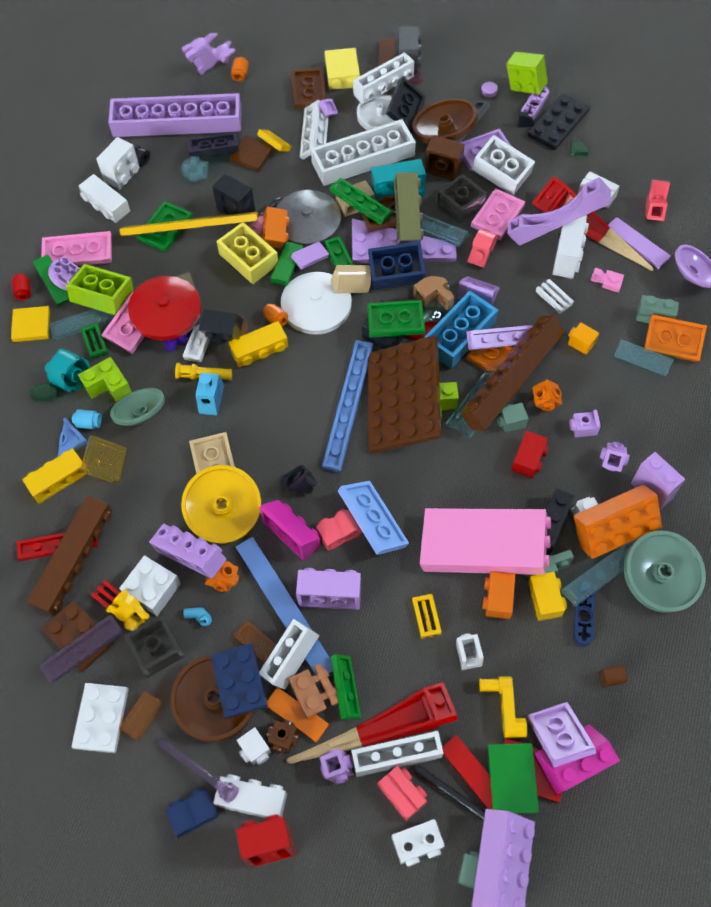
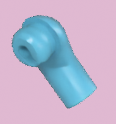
(199, 614)

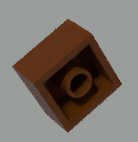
(444, 157)

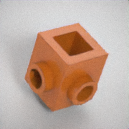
(547, 395)
(224, 578)

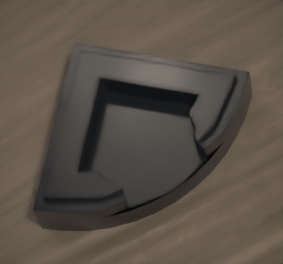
(525, 120)

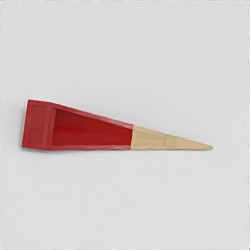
(558, 194)
(412, 716)

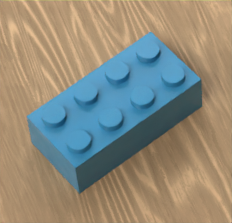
(467, 315)

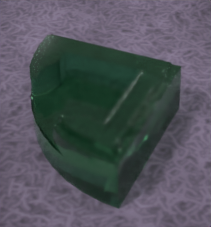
(578, 148)

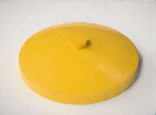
(221, 504)

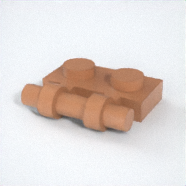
(307, 693)

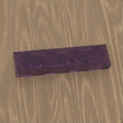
(80, 649)

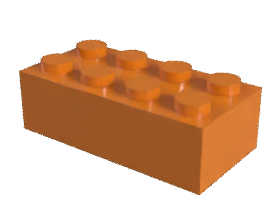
(618, 521)

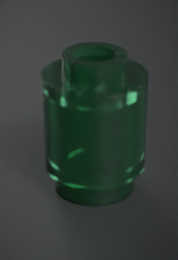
(44, 392)

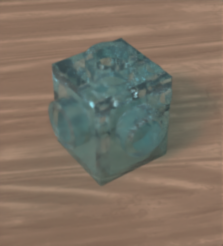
(195, 168)

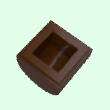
(613, 676)

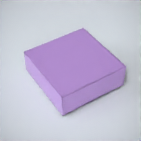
(328, 108)

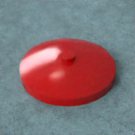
(164, 308)

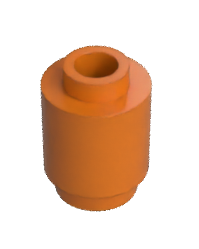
(239, 69)
(274, 313)

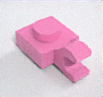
(610, 280)

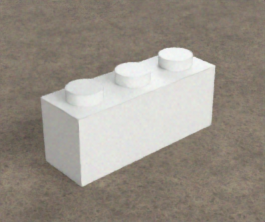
(104, 198)
(288, 654)
(254, 798)

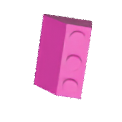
(290, 528)
(574, 772)

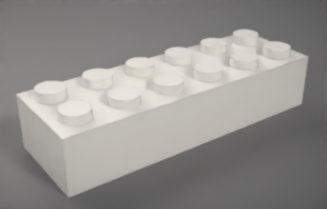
(362, 152)

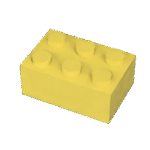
(247, 252)

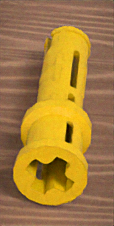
(193, 372)

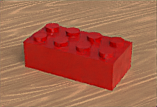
(265, 841)

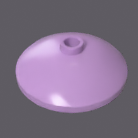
(694, 265)

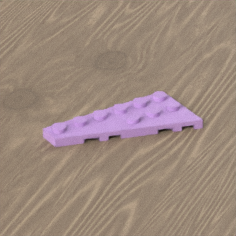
(432, 249)

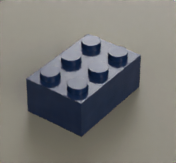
(396, 265)

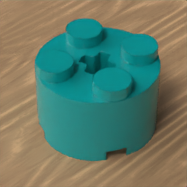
(64, 370)

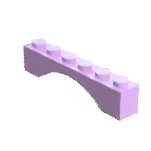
(590, 198)

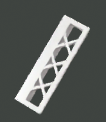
(317, 128)

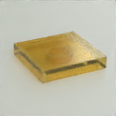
(103, 459)

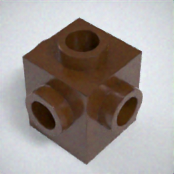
(286, 743)

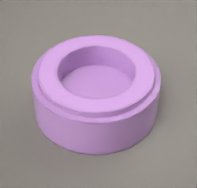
(489, 89)

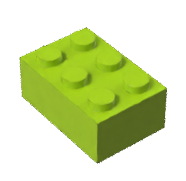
(99, 289)

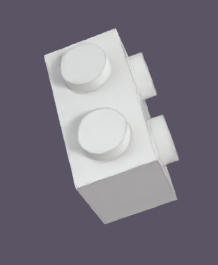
(418, 842)

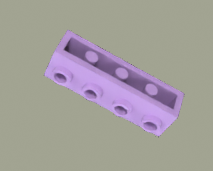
(188, 550)

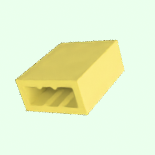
(341, 68)

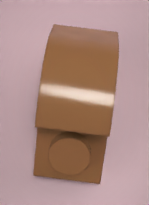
(433, 289)

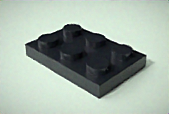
(405, 103)
(213, 145)

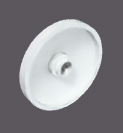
(314, 304)

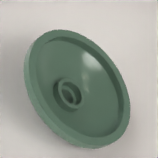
(137, 407)

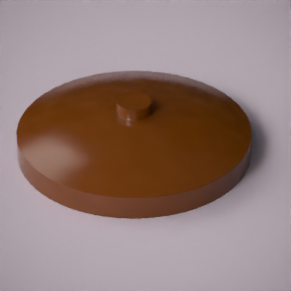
(445, 119)
(198, 704)

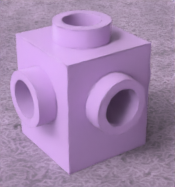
(614, 463)
(330, 766)

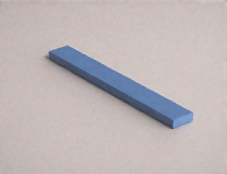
(347, 407)
(279, 598)

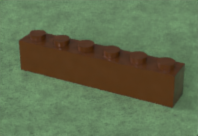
(70, 556)

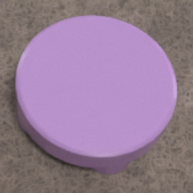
(62, 271)

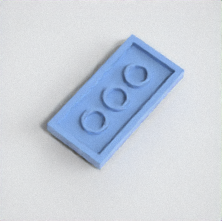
(373, 517)

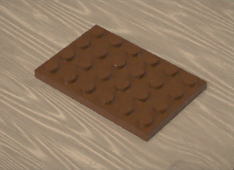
(404, 395)

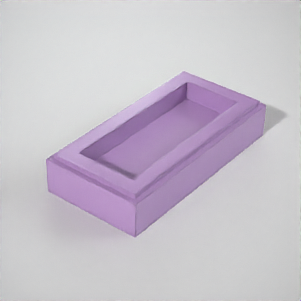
(310, 255)

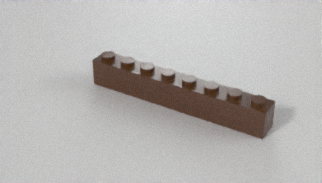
(512, 373)

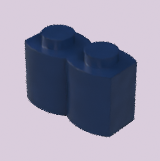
(191, 813)

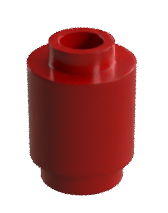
(21, 287)

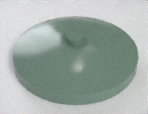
(664, 571)

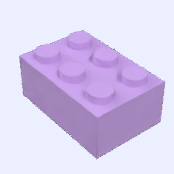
(329, 589)

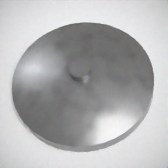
(312, 217)

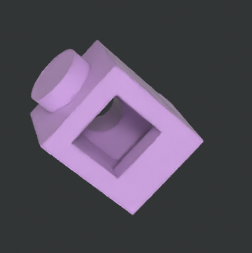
(585, 424)

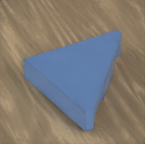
(70, 438)

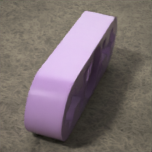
(539, 100)

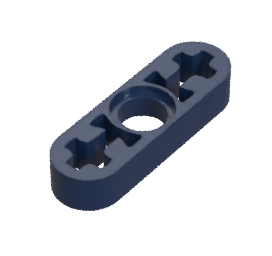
(589, 631)

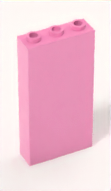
(485, 541)

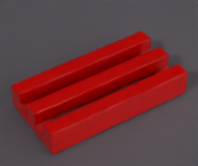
(101, 590)

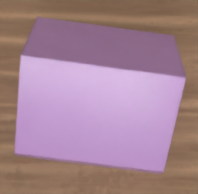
(482, 289)

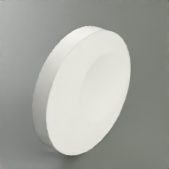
(373, 112)

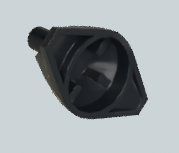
(299, 480)

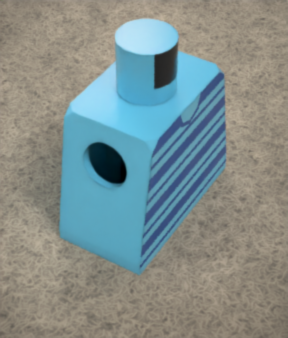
(211, 388)

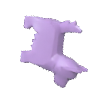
(205, 55)

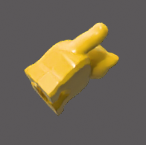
(124, 608)

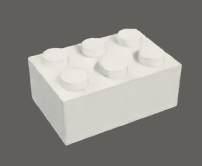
(503, 165)
(569, 248)

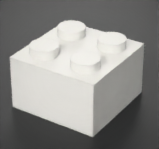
(118, 163)
(151, 585)

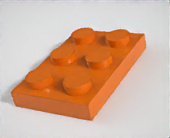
(675, 338)

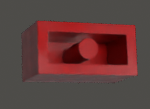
(529, 454)

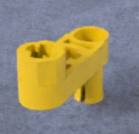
(512, 726)

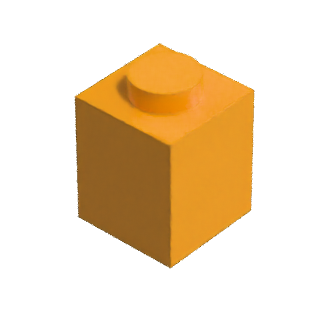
(583, 338)

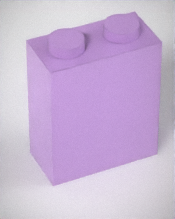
(659, 478)

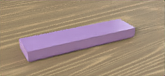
(640, 244)
(496, 337)

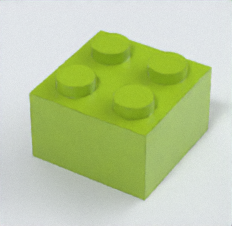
(527, 72)

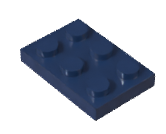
(239, 681)

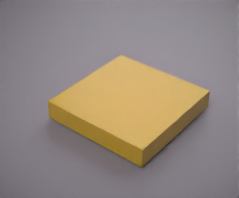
(30, 324)

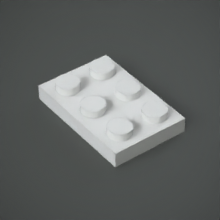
(100, 718)

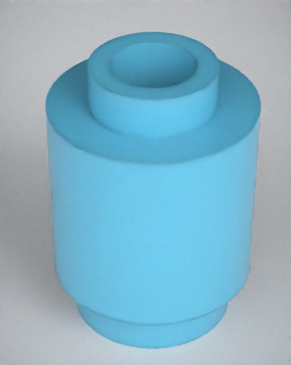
(87, 419)

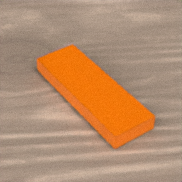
(290, 710)

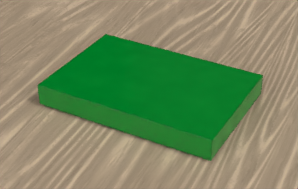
(165, 213)
(395, 318)
(513, 778)

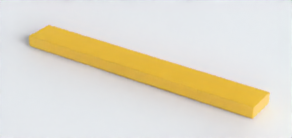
(190, 223)

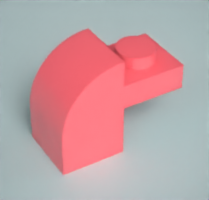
(656, 200)
(482, 245)

